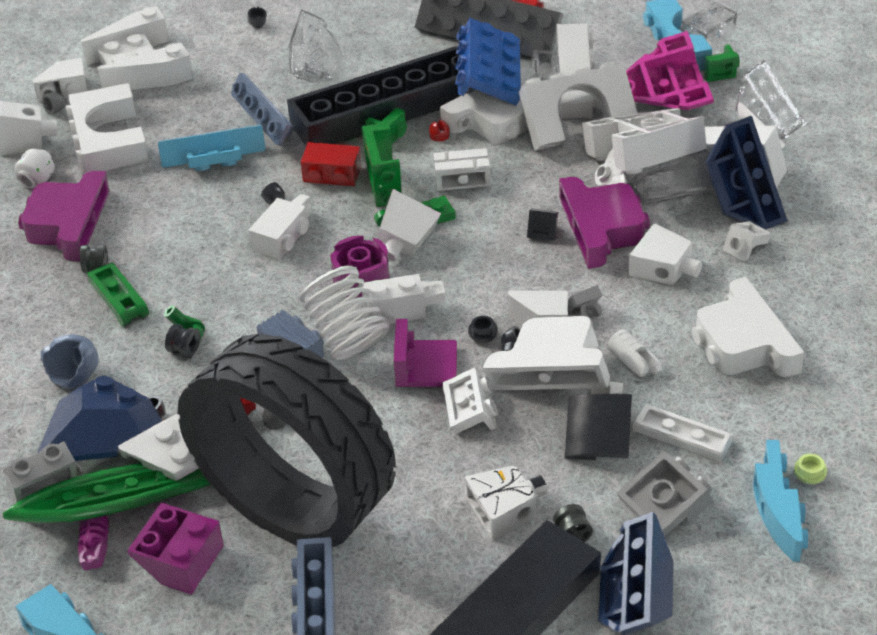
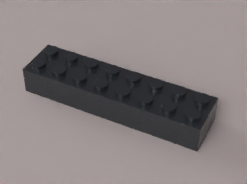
(342, 109)

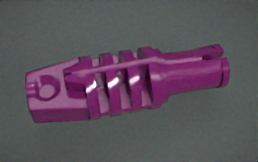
(91, 539)

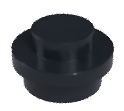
(482, 329)

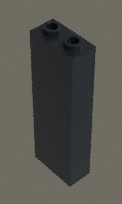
(527, 587)

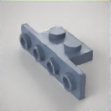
(261, 109)

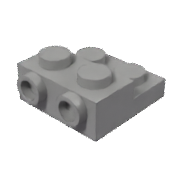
(40, 470)
(667, 491)

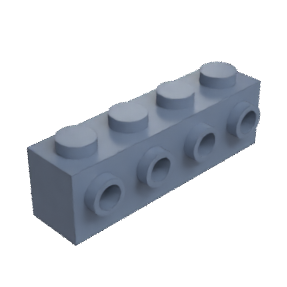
(315, 588)

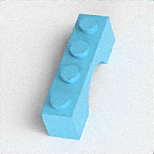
(665, 20)

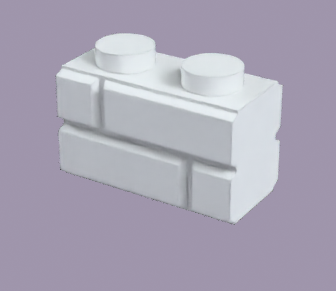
(461, 169)

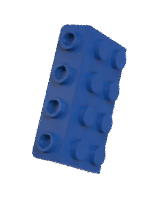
(488, 61)

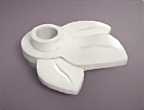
(608, 173)

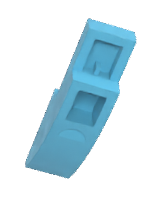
(779, 504)

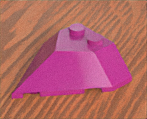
(670, 76)

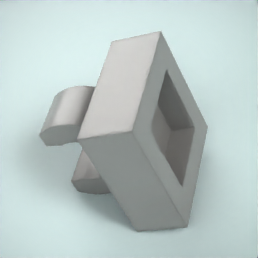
(585, 300)

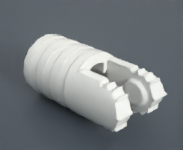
(633, 354)

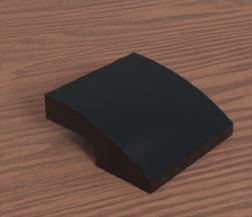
(598, 426)

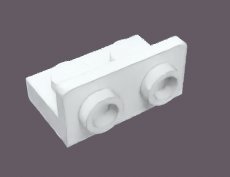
(470, 401)

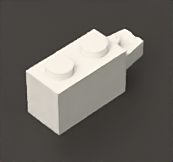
(280, 226)
(403, 297)

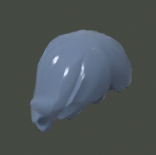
(69, 360)

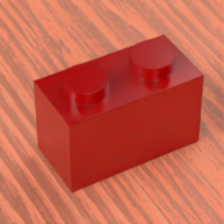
(331, 164)

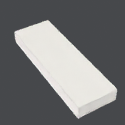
(683, 432)

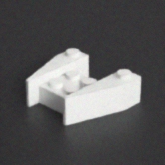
(128, 53)
(644, 138)

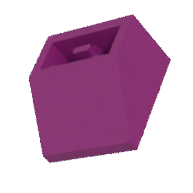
(177, 547)

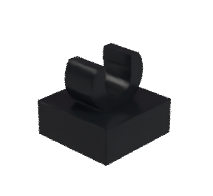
(542, 224)

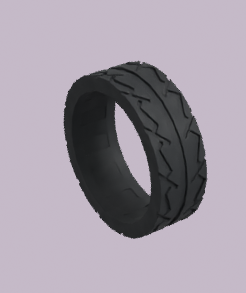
(318, 407)

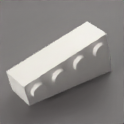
(573, 54)

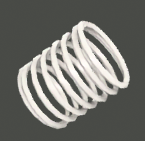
(344, 290)

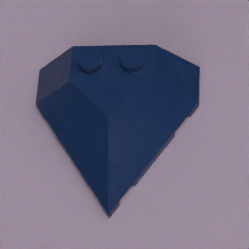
(99, 419)

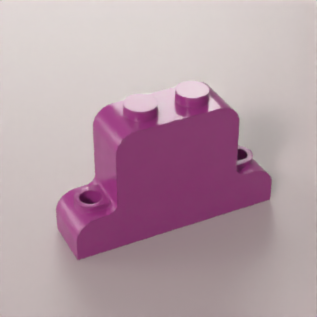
(65, 213)
(602, 217)

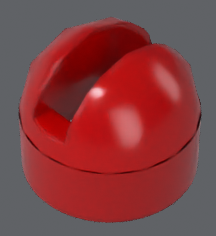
(435, 129)

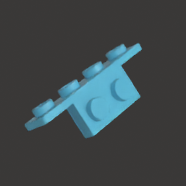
(212, 148)

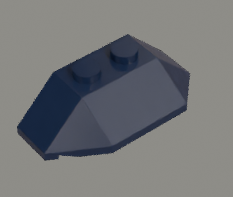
(744, 176)
(636, 578)

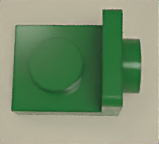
(721, 65)

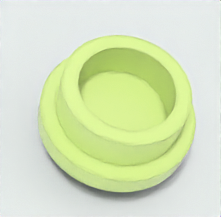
(810, 469)

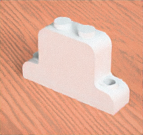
(486, 115)
(746, 334)
(550, 356)

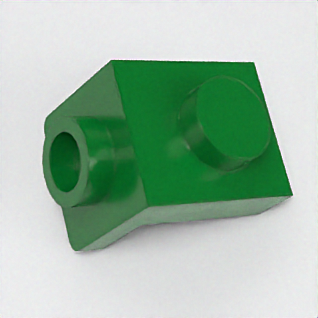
(396, 121)

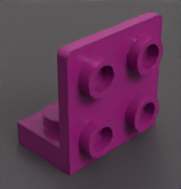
(422, 361)

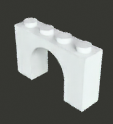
(540, 99)
(105, 150)

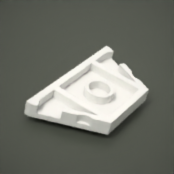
(161, 449)

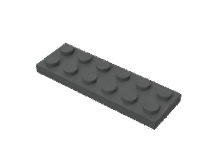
(530, 23)

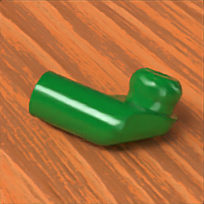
(175, 316)

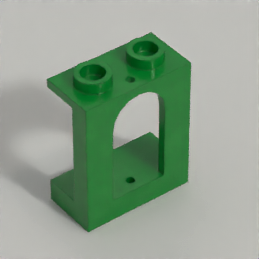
(381, 168)

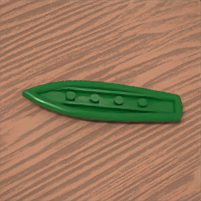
(101, 494)

